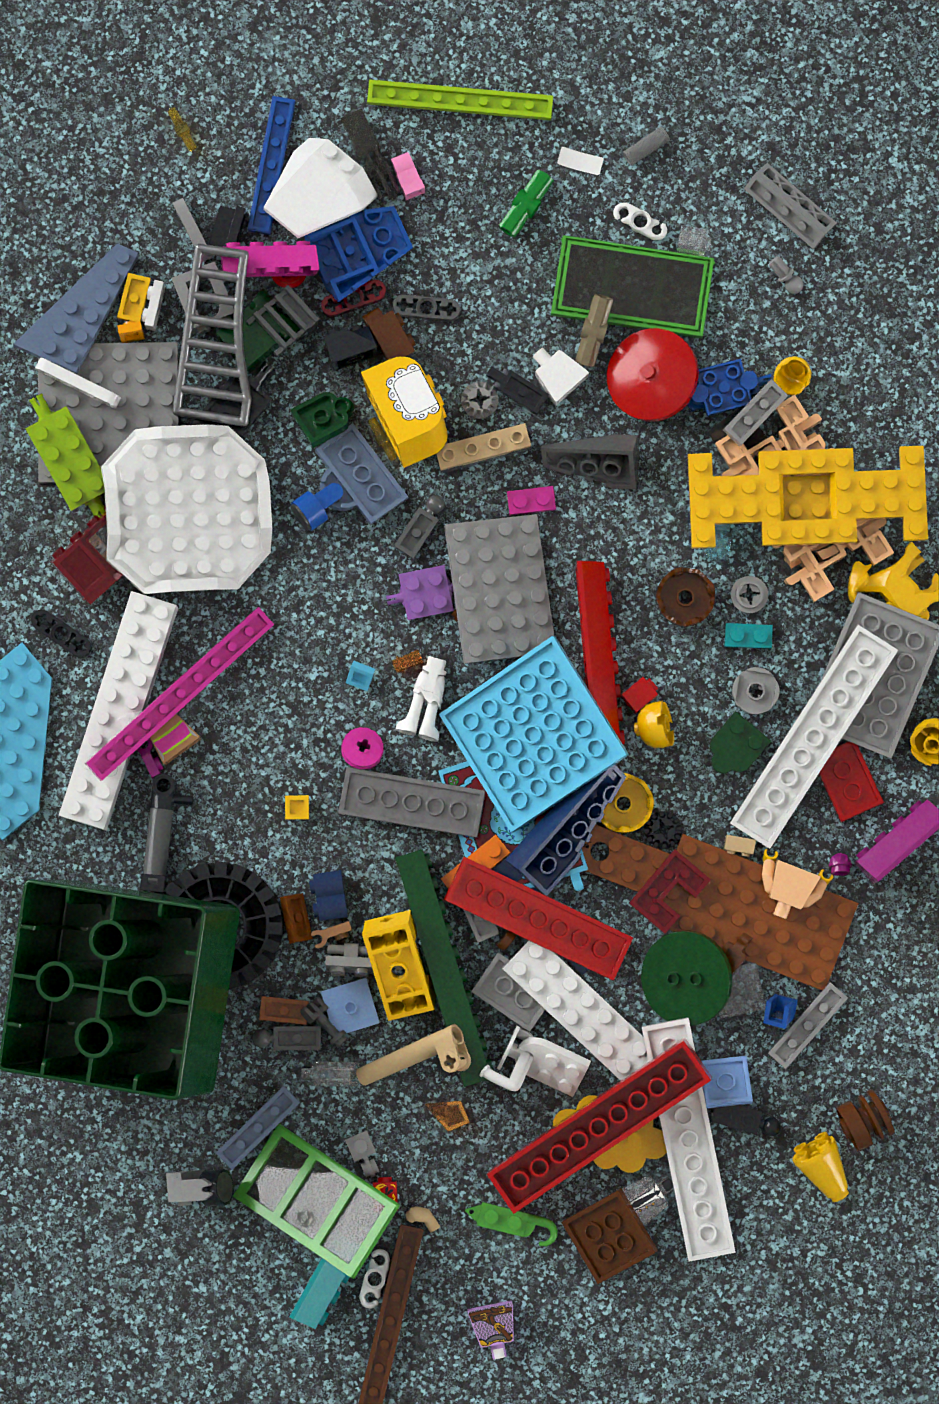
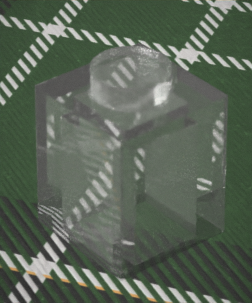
(693, 241)

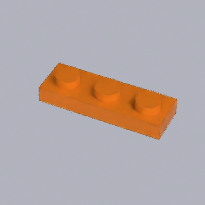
(488, 855)

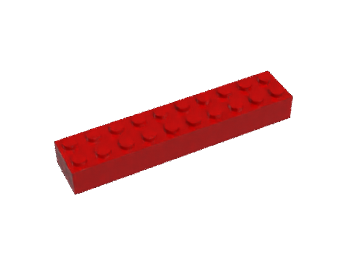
(599, 1125)

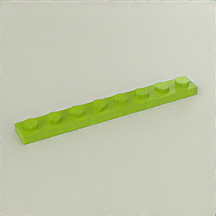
(460, 99)

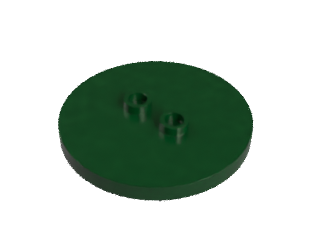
(686, 977)

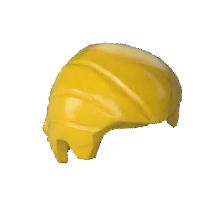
(792, 375)

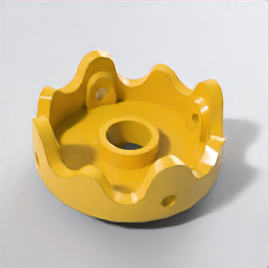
(640, 806)

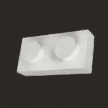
(155, 295)

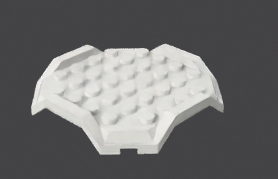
(186, 509)

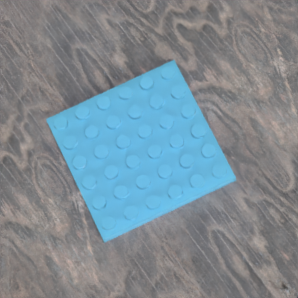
(533, 734)

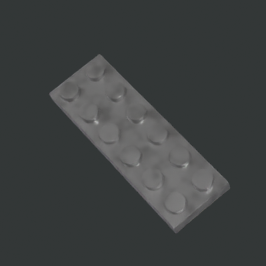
(412, 802)

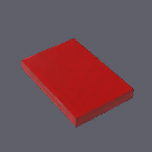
(849, 782)

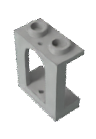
(182, 283)

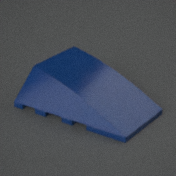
(358, 248)

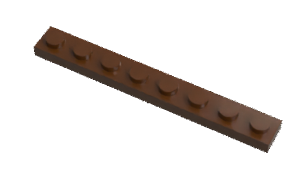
(391, 1315)

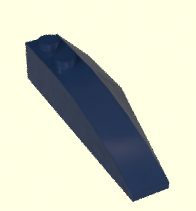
(560, 835)

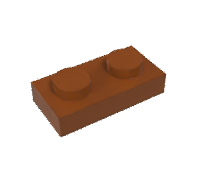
(296, 918)
(282, 1010)

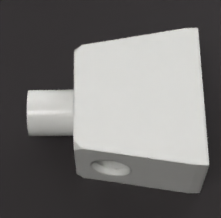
(558, 374)

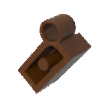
(389, 333)

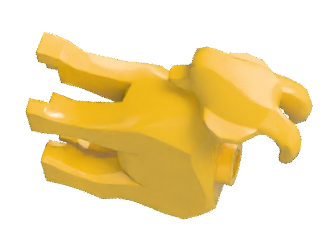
(895, 584)

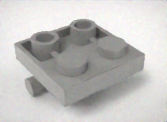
(349, 962)

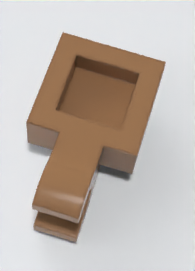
(338, 931)

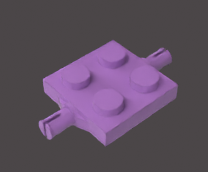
(424, 592)

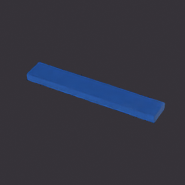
(271, 162)

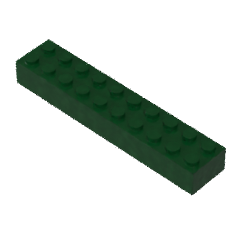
(442, 958)

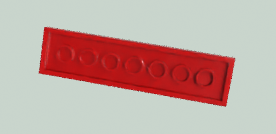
(538, 918)

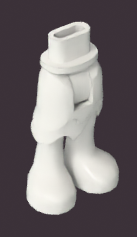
(427, 689)

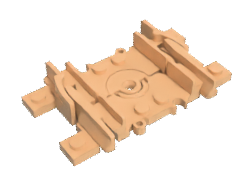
(793, 438)

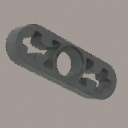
(432, 316)

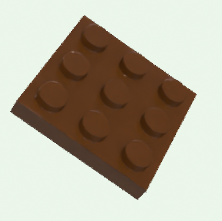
(609, 1236)

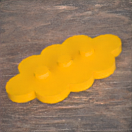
(630, 1152)

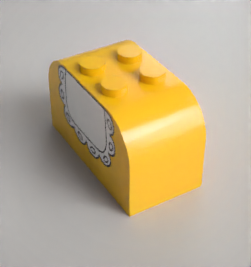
(407, 408)

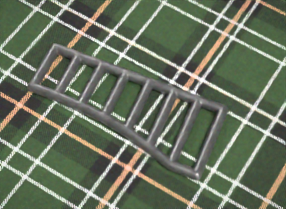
(236, 348)

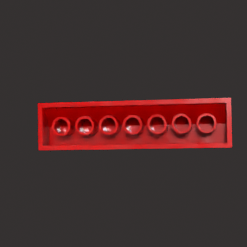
(597, 639)

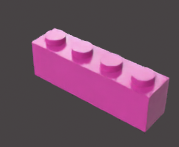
(275, 259)

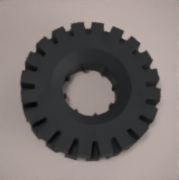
(256, 904)

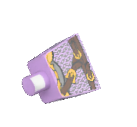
(493, 1326)

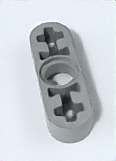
(190, 225)

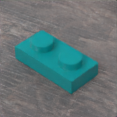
(748, 636)

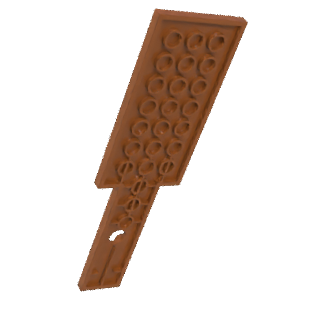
(735, 904)

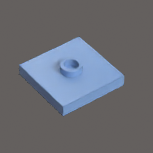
(351, 1006)
(729, 1082)

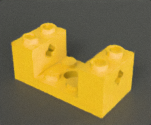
(391, 944)

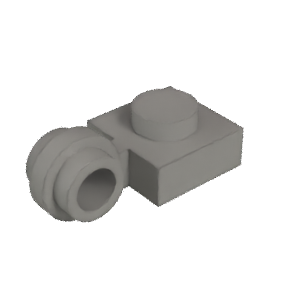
(361, 1147)

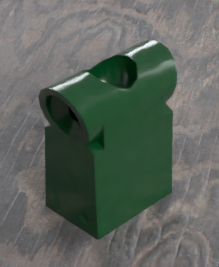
(256, 341)

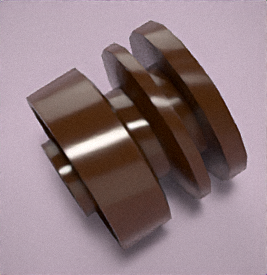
(862, 1121)

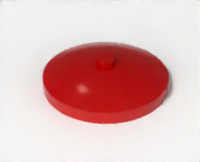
(652, 374)

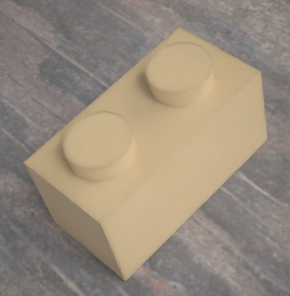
(740, 845)

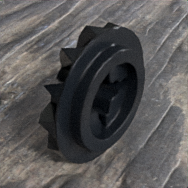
(658, 840)

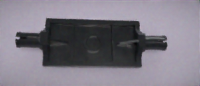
(259, 402)

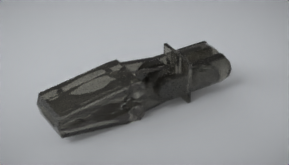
(365, 146)

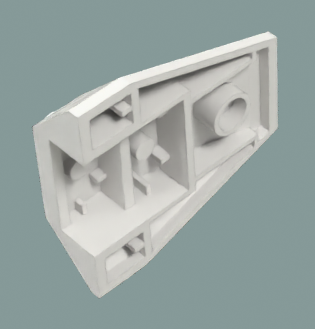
(318, 188)

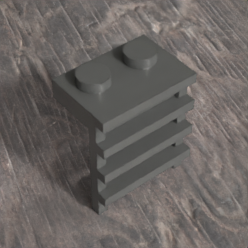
(295, 309)

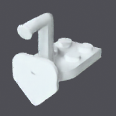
(540, 1061)

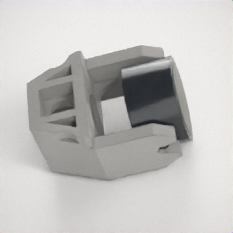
(207, 1186)

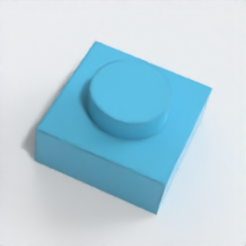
(360, 675)

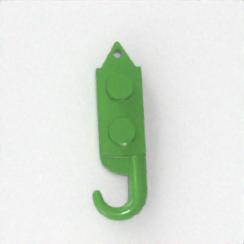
(518, 1224)

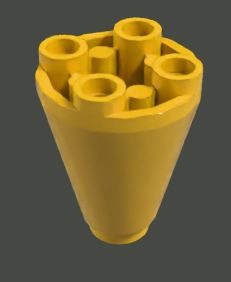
(823, 1166)

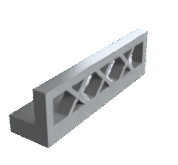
(788, 207)

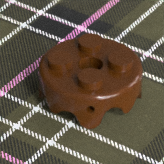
(697, 585)

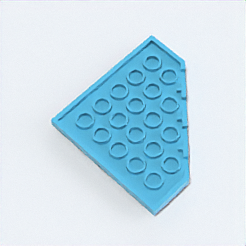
(23, 736)

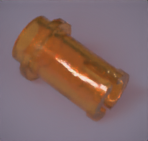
(407, 661)

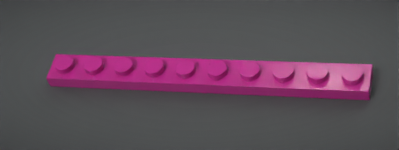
(179, 694)

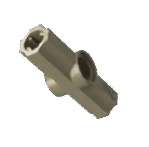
(594, 330)

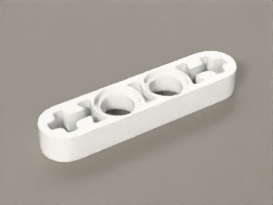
(78, 383)

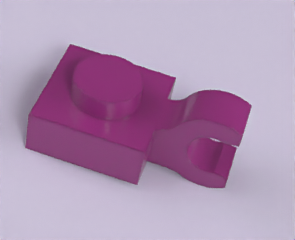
(152, 764)

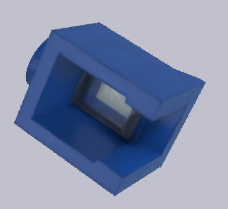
(780, 1011)

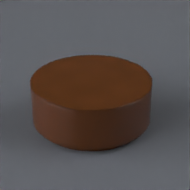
(505, 940)

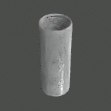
(646, 146)

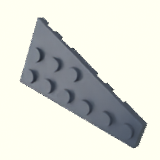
(75, 320)

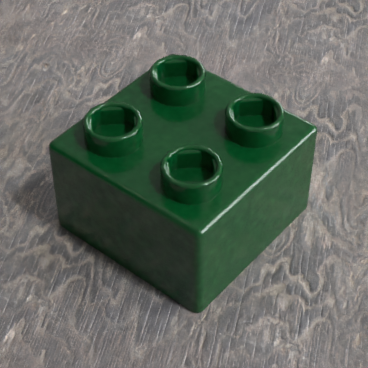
(118, 988)

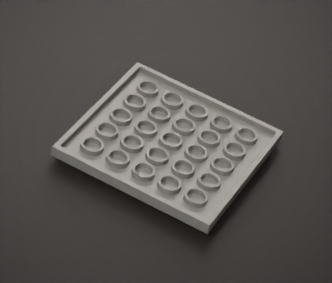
(137, 373)

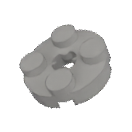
(766, 682)

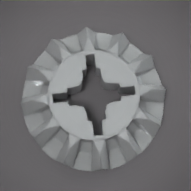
(471, 407)
(755, 585)

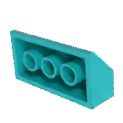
(319, 1294)

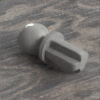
(792, 282)

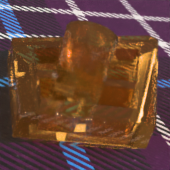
(449, 1114)

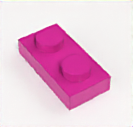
(531, 500)

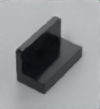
(228, 225)

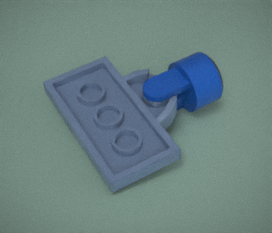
(352, 480)

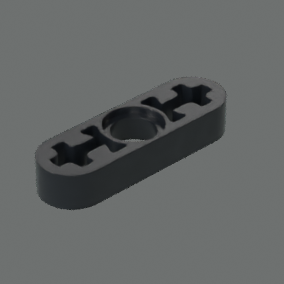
(43, 629)

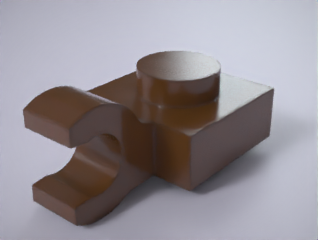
(734, 952)

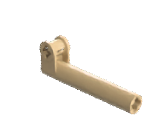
(445, 1043)

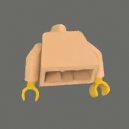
(791, 885)

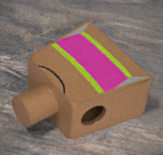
(173, 739)

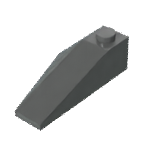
(603, 458)

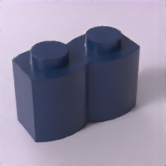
(329, 896)

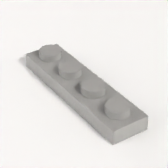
(807, 1025)

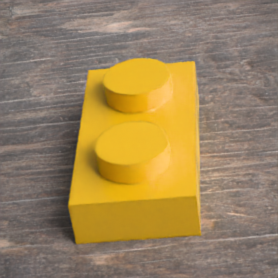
(134, 298)

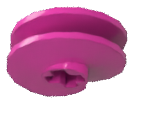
(352, 743)

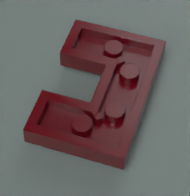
(650, 897)

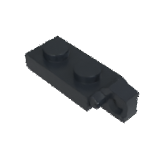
(518, 389)

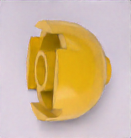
(654, 725)
(925, 741)

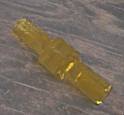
(182, 129)
(382, 439)

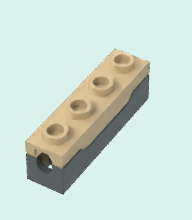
(483, 448)

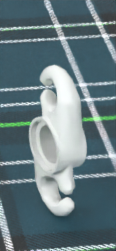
(634, 212)
(382, 1270)

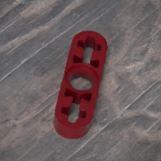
(371, 299)

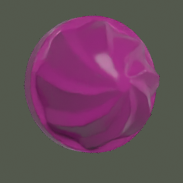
(840, 864)

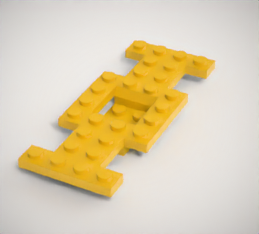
(807, 507)

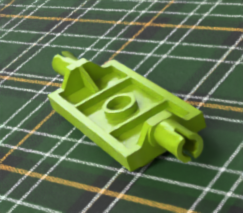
(67, 456)

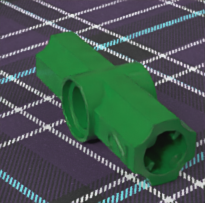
(526, 203)

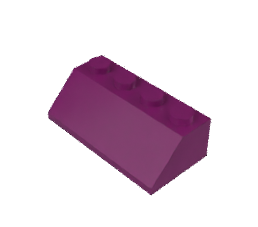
(900, 842)

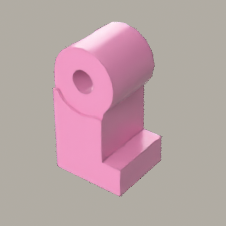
(407, 176)

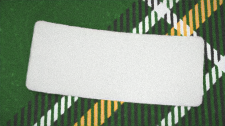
(580, 161)

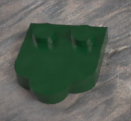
(323, 417)
(736, 745)

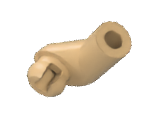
(422, 1215)

